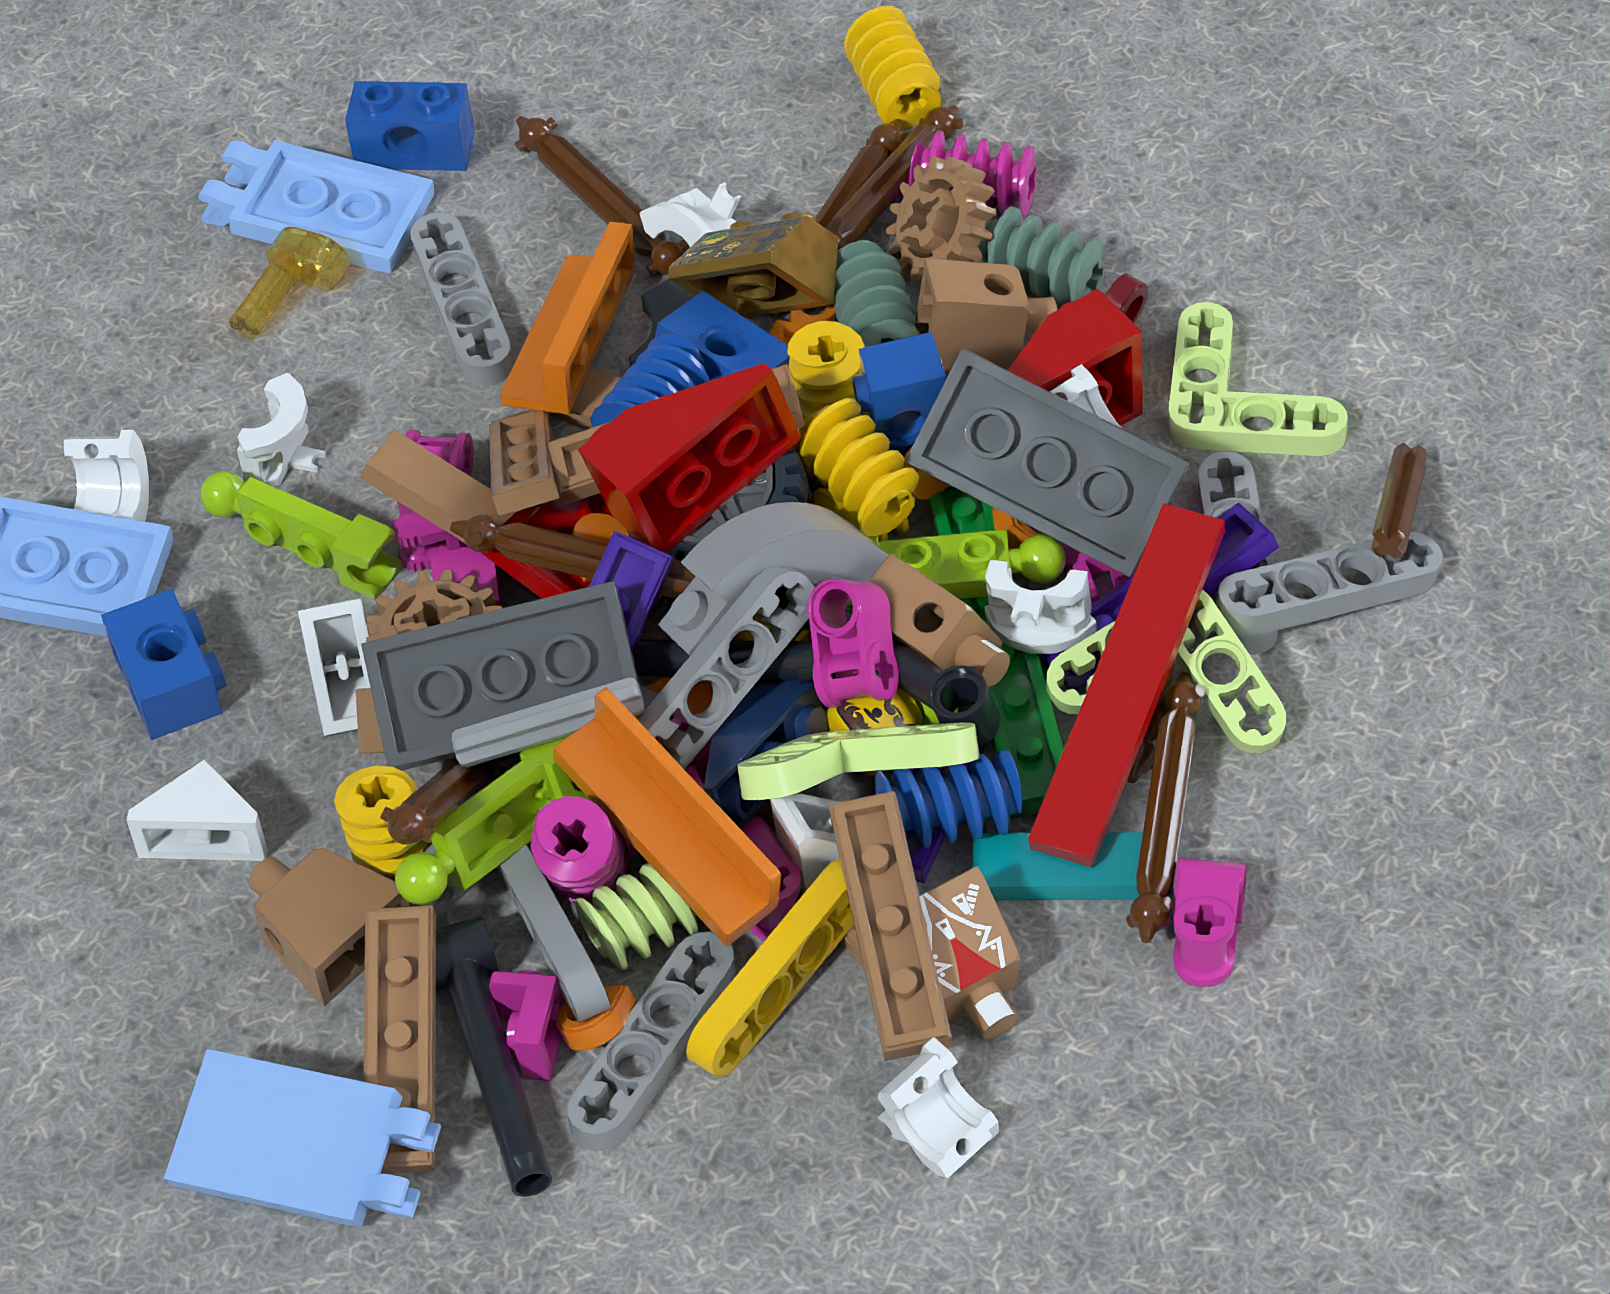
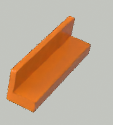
(572, 325)
(670, 820)

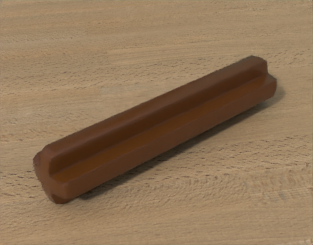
(1399, 501)

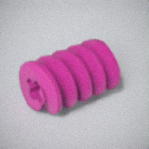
(1011, 179)
(573, 827)

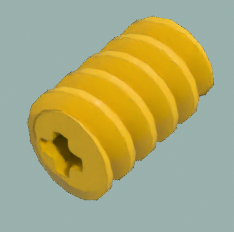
(892, 66)
(823, 364)
(858, 466)
(359, 806)

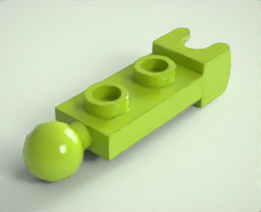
(307, 530)
(962, 560)
(486, 827)

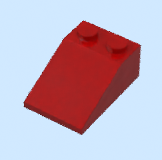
(1099, 338)
(688, 453)

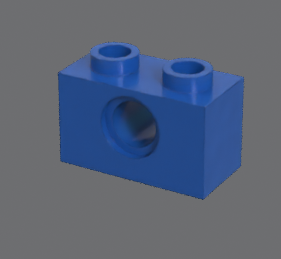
(411, 125)
(723, 337)
(899, 386)
(163, 663)

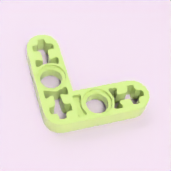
(1226, 410)
(1230, 718)
(827, 754)

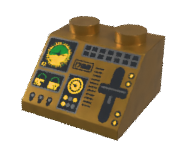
(762, 265)

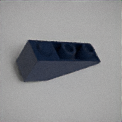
(763, 720)

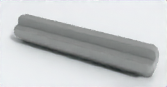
(537, 724)

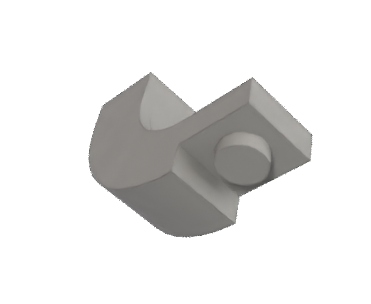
(772, 535)

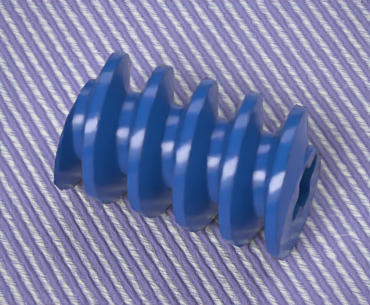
(662, 369)
(956, 796)

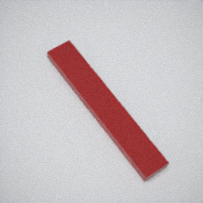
(1126, 685)

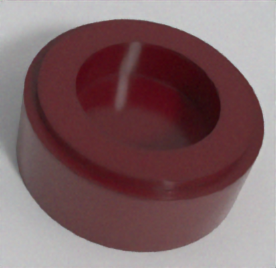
(1128, 295)

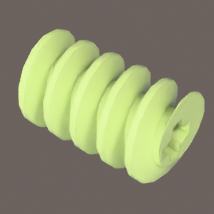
(633, 915)

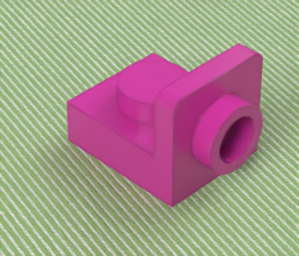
(532, 1007)

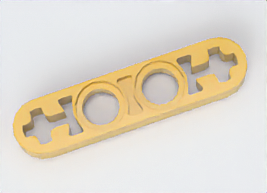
(773, 975)

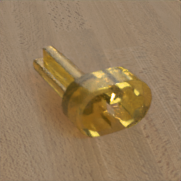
(292, 258)

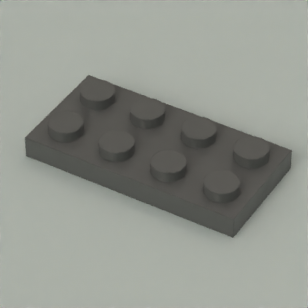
(1046, 462)
(492, 666)

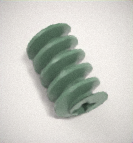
(1042, 260)
(872, 294)

